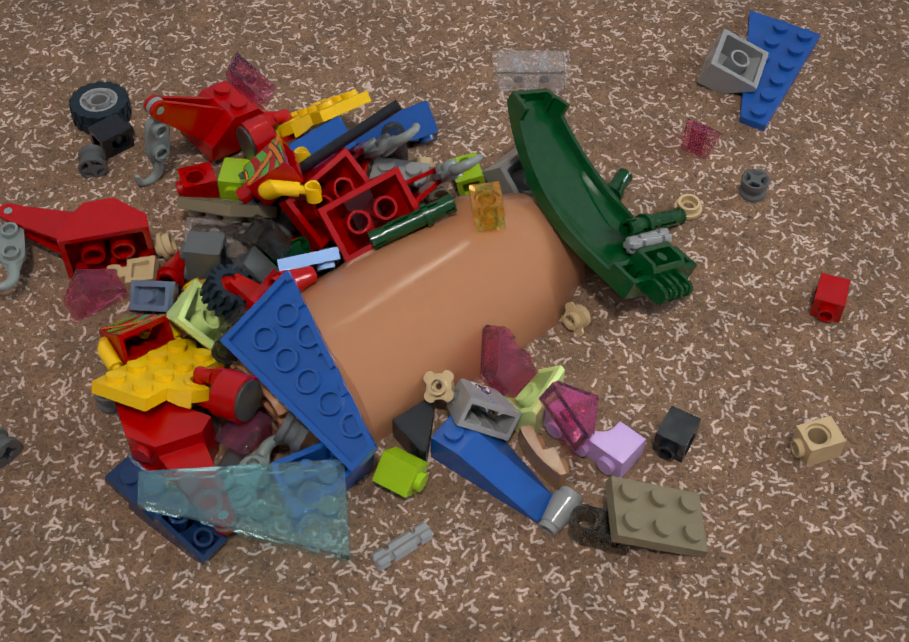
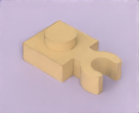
(137, 269)

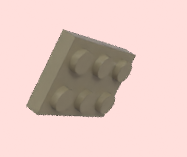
(225, 209)
(655, 517)

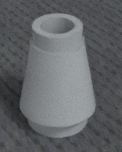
(559, 510)

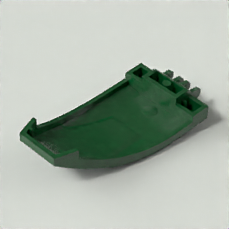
(584, 205)

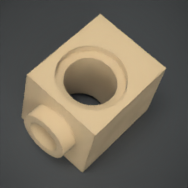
(826, 438)

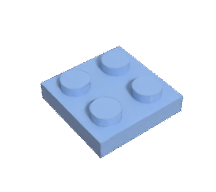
(323, 260)

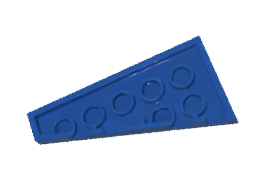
(788, 52)
(291, 358)

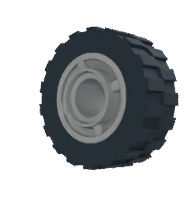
(97, 102)

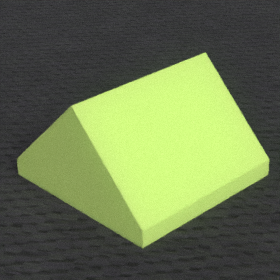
(194, 317)
(528, 399)

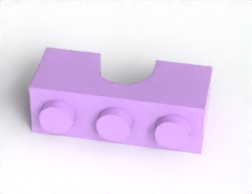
(611, 450)

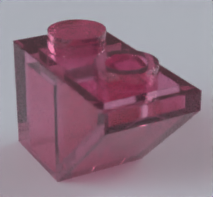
(504, 362)

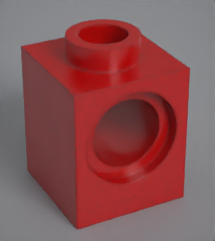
(197, 181)
(830, 298)

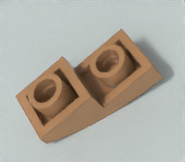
(544, 461)

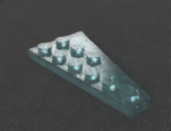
(269, 501)

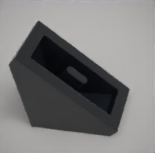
(415, 428)

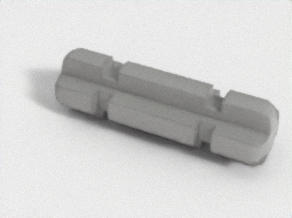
(646, 239)
(401, 546)

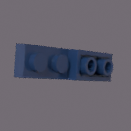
(188, 535)

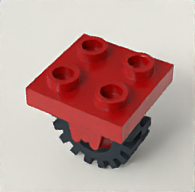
(229, 288)

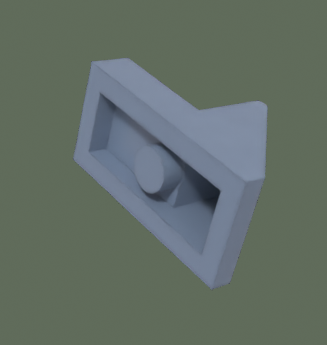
(153, 295)

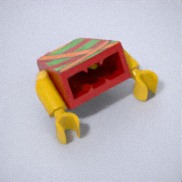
(277, 174)
(135, 337)

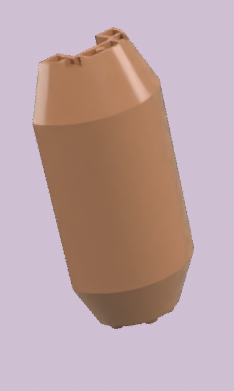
(427, 300)

